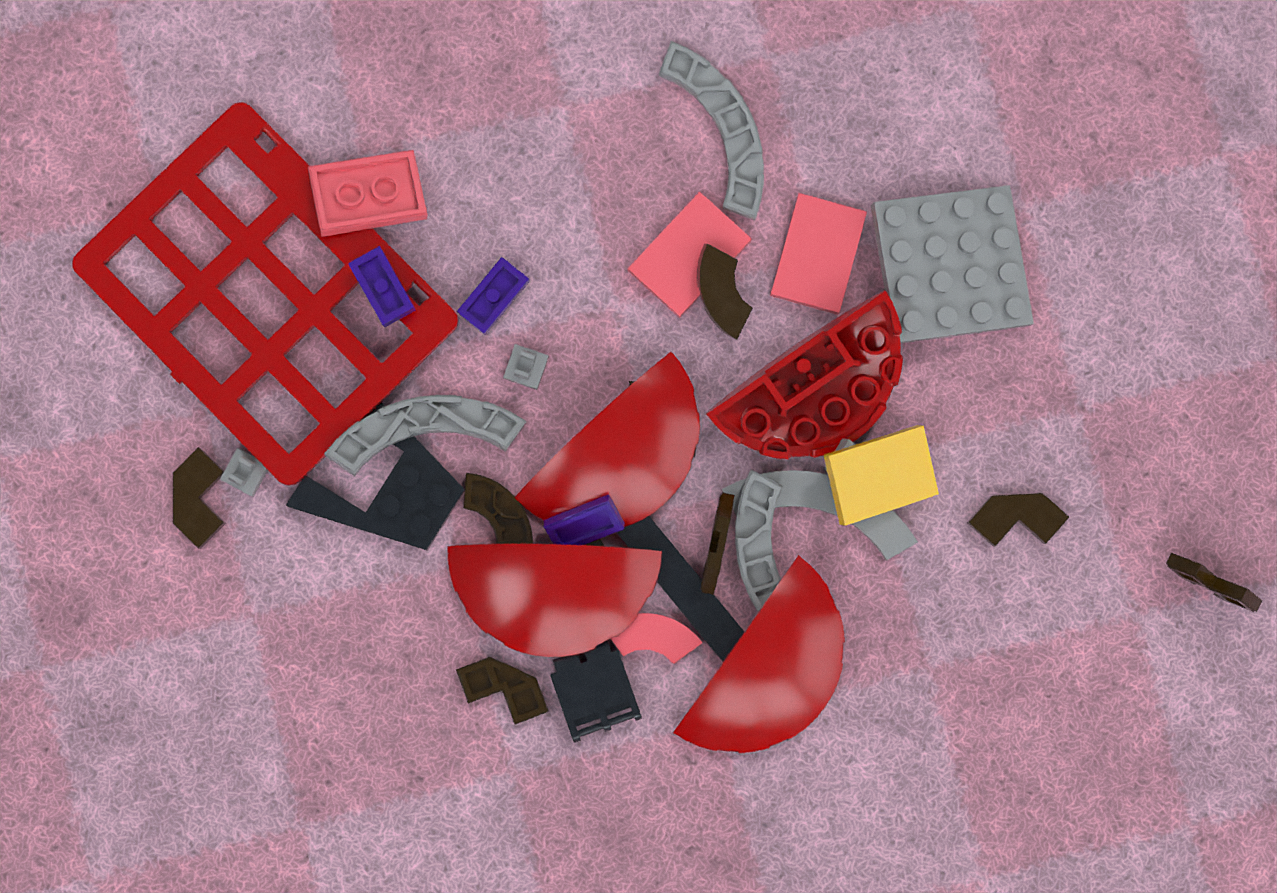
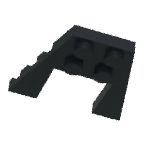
(406, 508)

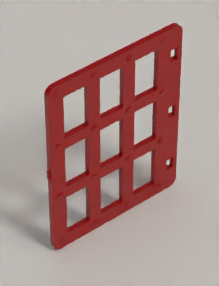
(289, 180)

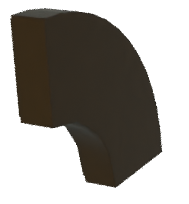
(719, 291)
(499, 508)

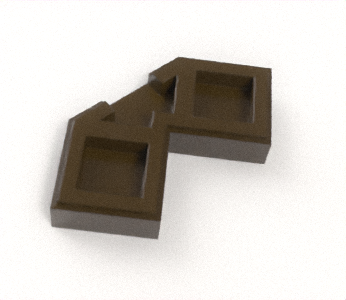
(190, 484)
(1002, 512)
(717, 543)
(1223, 589)
(519, 688)

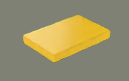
(881, 474)

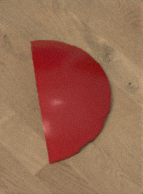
(820, 387)
(631, 450)
(553, 595)
(776, 671)

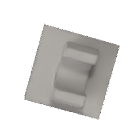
(526, 367)
(244, 472)

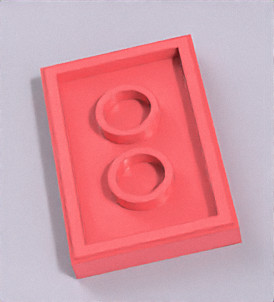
(367, 193)
(818, 253)
(672, 259)

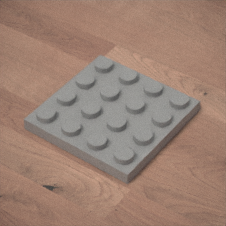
(953, 263)

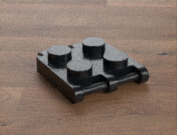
(594, 690)

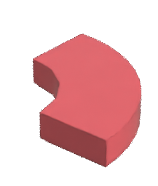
(659, 635)

